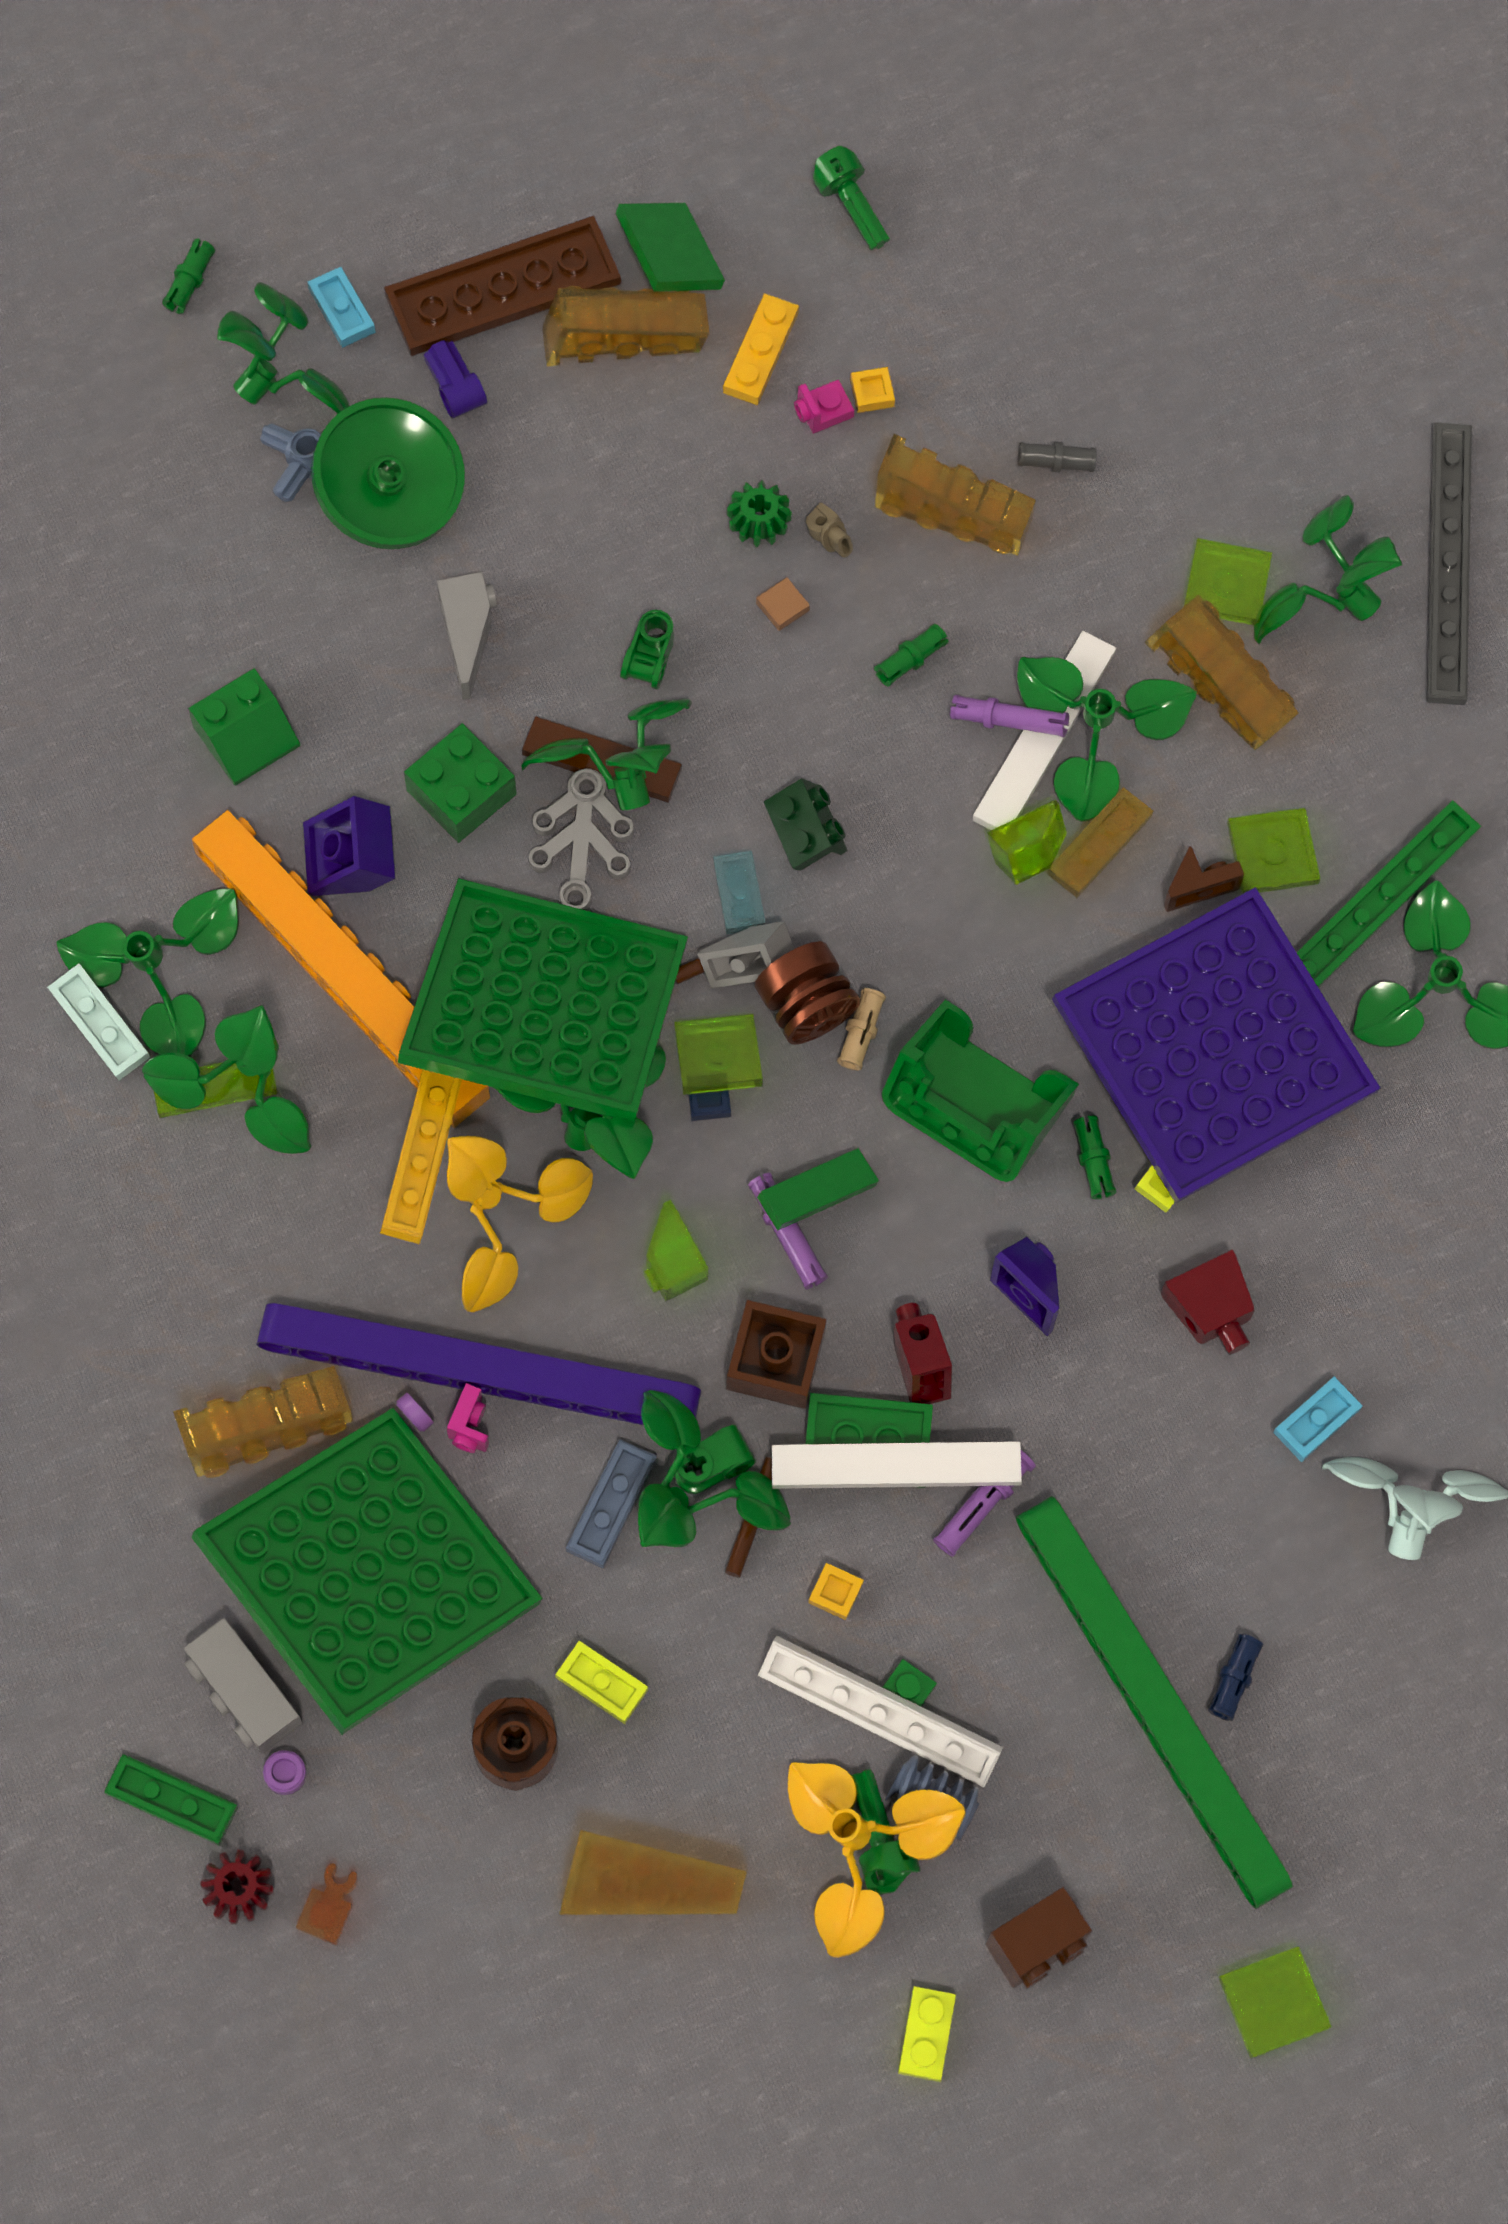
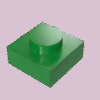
(910, 1683)

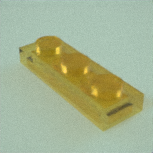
(1100, 842)

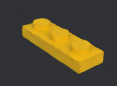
(760, 349)

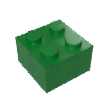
(460, 783)

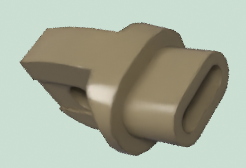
(828, 528)

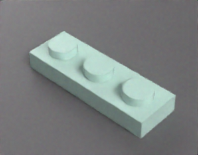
(99, 1022)

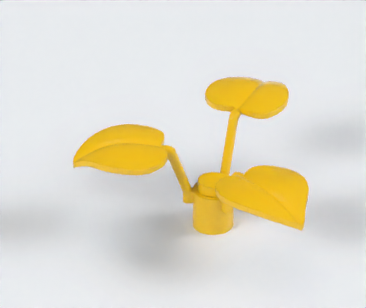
(472, 1177)
(823, 1803)

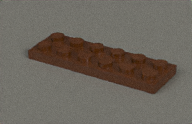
(500, 285)

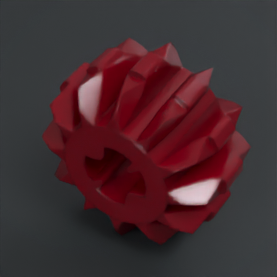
(228, 1900)

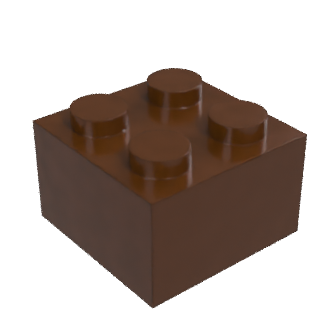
(776, 1354)
(1039, 1938)

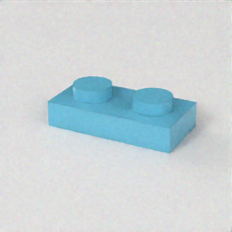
(341, 307)
(1317, 1419)

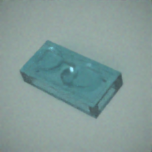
(738, 891)

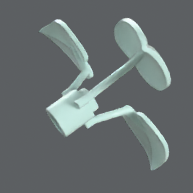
(1422, 1507)

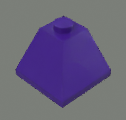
(1029, 1281)

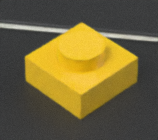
(872, 389)
(836, 1591)

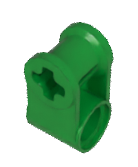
(647, 655)
(719, 1456)

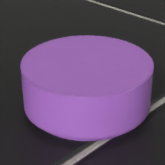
(414, 1412)
(284, 1772)

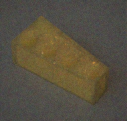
(623, 323)
(951, 499)
(1224, 672)
(263, 1421)
(638, 1880)

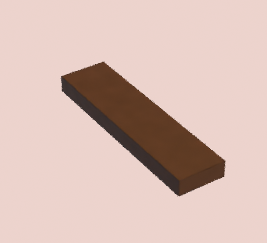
(544, 731)

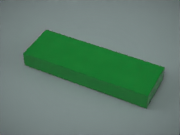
(817, 1189)
(171, 1799)

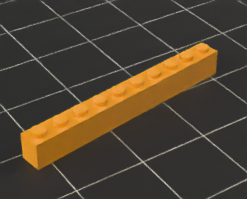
(318, 943)

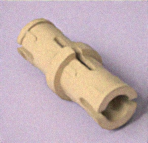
(861, 1029)

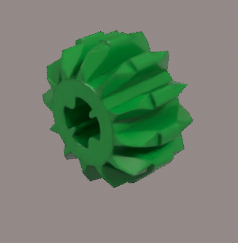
(765, 526)

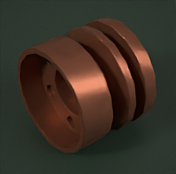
(807, 992)

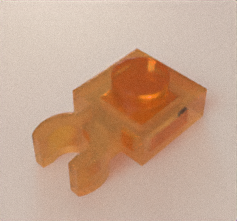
(327, 1911)

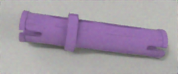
(1008, 715)
(792, 1240)

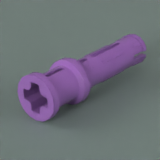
(951, 1537)

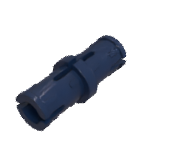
(1235, 1677)

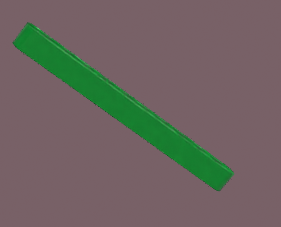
(1154, 1703)

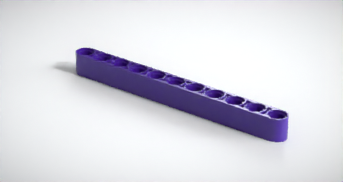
(458, 1361)

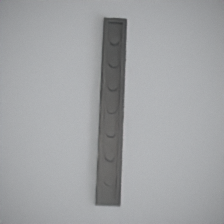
(1449, 564)

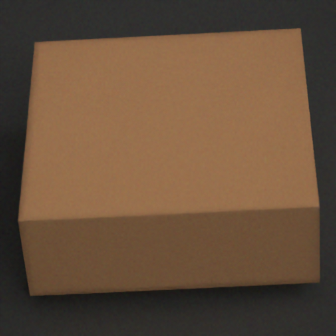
(782, 604)

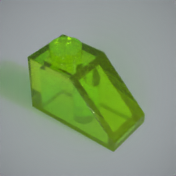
(1028, 842)
(673, 1257)

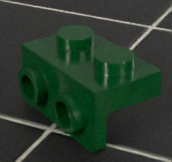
(805, 823)

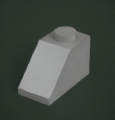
(745, 954)

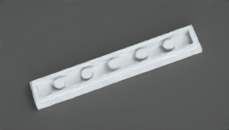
(1036, 750)
(896, 1465)
(880, 1711)

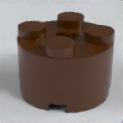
(515, 1718)

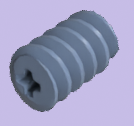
(911, 1779)

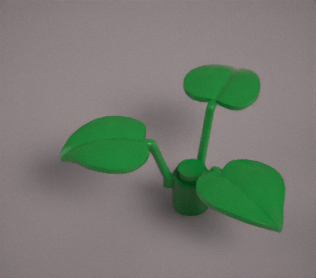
(261, 374)
(1352, 590)
(1155, 704)
(631, 774)
(204, 921)
(1388, 1014)
(252, 1046)
(615, 1139)
(665, 1512)

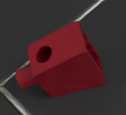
(1212, 1301)
(922, 1356)

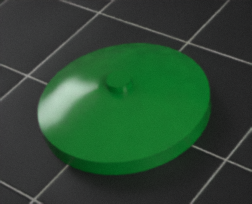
(387, 473)

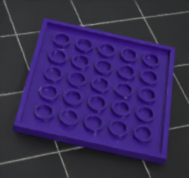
(1215, 1044)

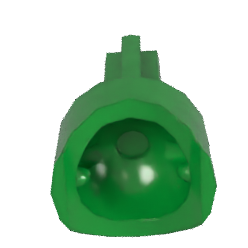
(844, 183)
(885, 1853)

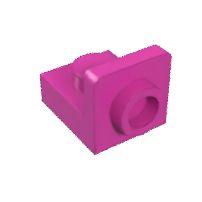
(823, 406)
(467, 1413)

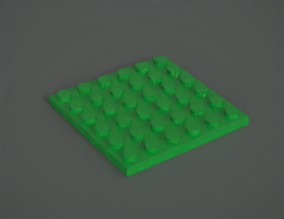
(544, 1000)
(366, 1570)

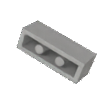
(241, 1687)

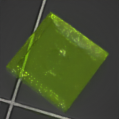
(1230, 579)
(1274, 850)
(718, 1054)
(1274, 2002)

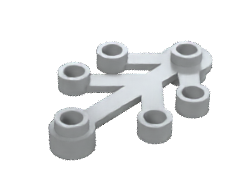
(581, 834)

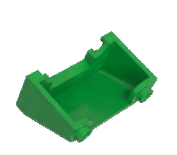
(973, 1098)

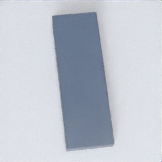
(611, 1503)

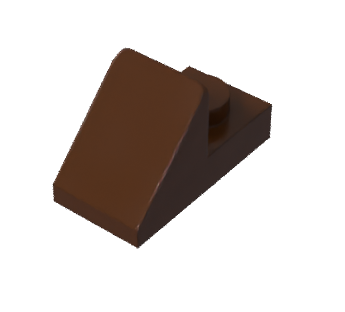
(1194, 886)

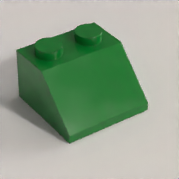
(243, 727)

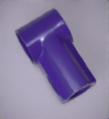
(457, 387)

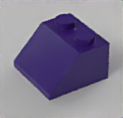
(349, 848)

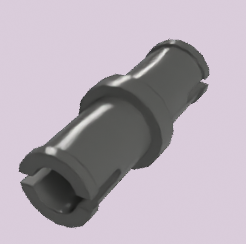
(1057, 456)

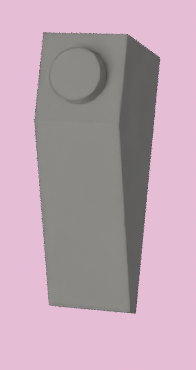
(467, 620)

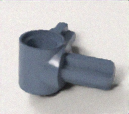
(295, 448)

